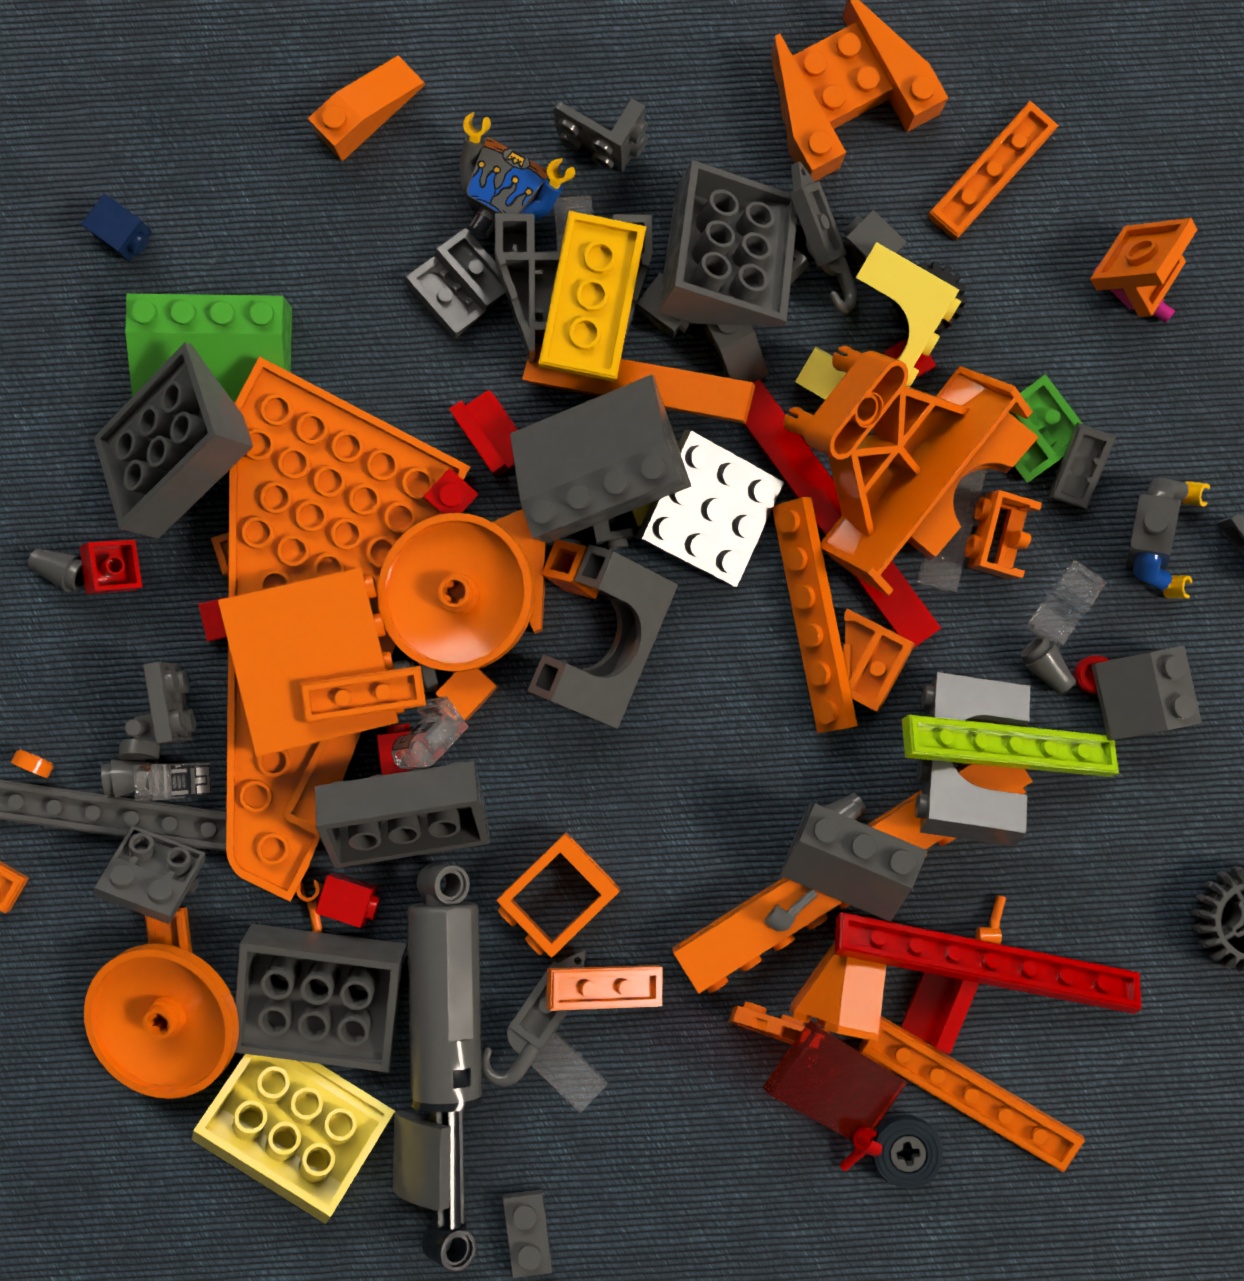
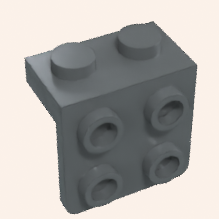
(607, 147)

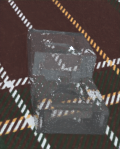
(1066, 603)

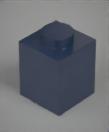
(117, 227)

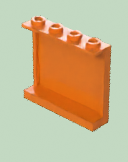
(303, 636)

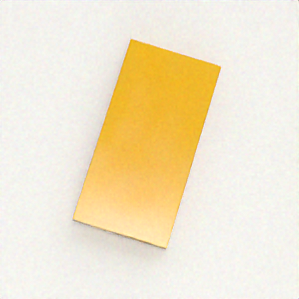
(592, 296)

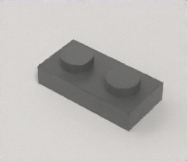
(527, 1233)

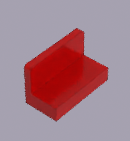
(488, 430)
(939, 1009)

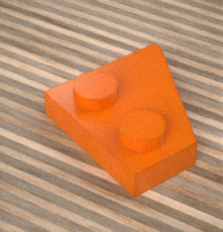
(872, 659)
(755, 1019)

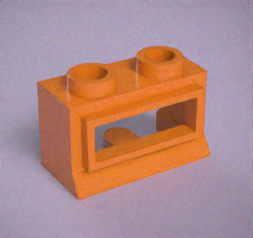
(1011, 539)

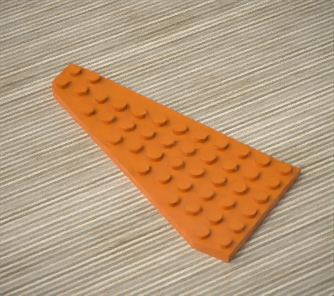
(306, 502)

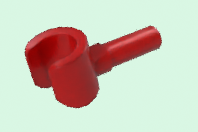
(862, 1147)

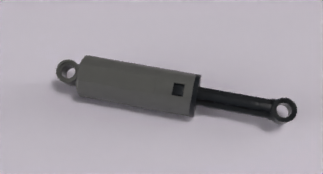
(445, 1035)

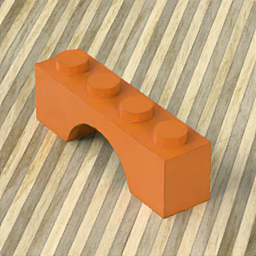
(998, 453)

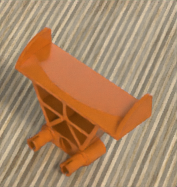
(909, 462)

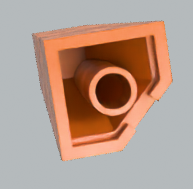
(843, 996)

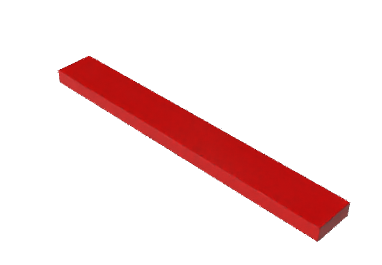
(809, 478)
(987, 963)

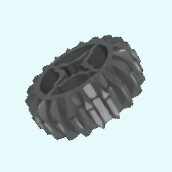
(1218, 931)

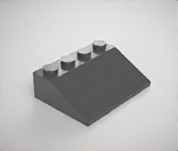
(728, 250)
(170, 444)
(597, 461)
(319, 997)

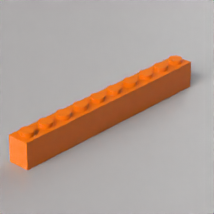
(743, 935)

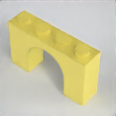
(920, 296)

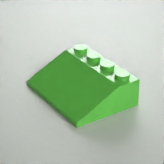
(222, 328)

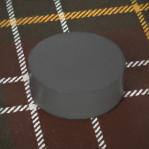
(139, 750)

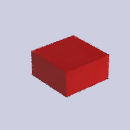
(110, 567)

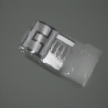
(431, 736)
(172, 781)

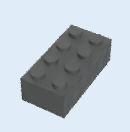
(402, 814)

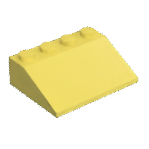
(293, 1129)

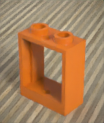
(586, 866)

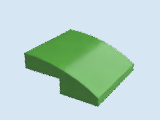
(1053, 424)

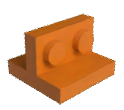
(1145, 262)

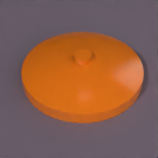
(456, 592)
(161, 1021)

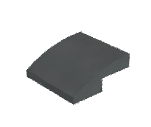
(458, 283)
(421, 1161)

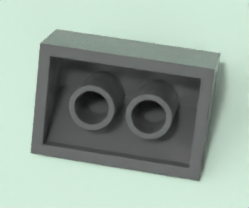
(852, 862)

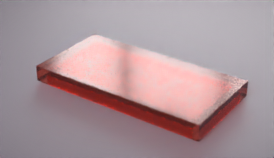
(834, 1082)

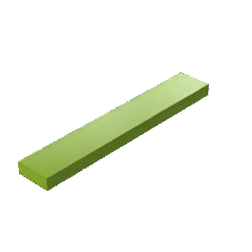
(1008, 746)

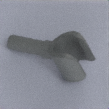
(781, 919)

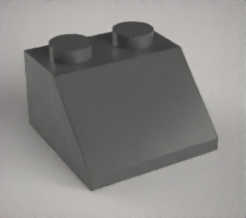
(1146, 693)

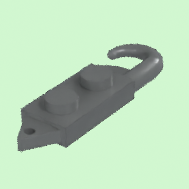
(822, 235)
(530, 1030)

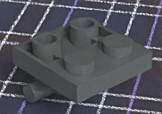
(169, 716)
(150, 874)

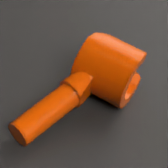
(312, 903)
(993, 932)

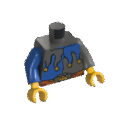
(504, 180)
(1155, 533)

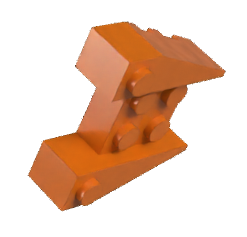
(845, 79)

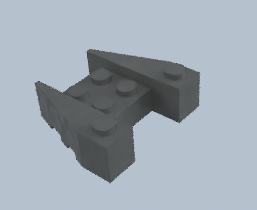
(531, 275)

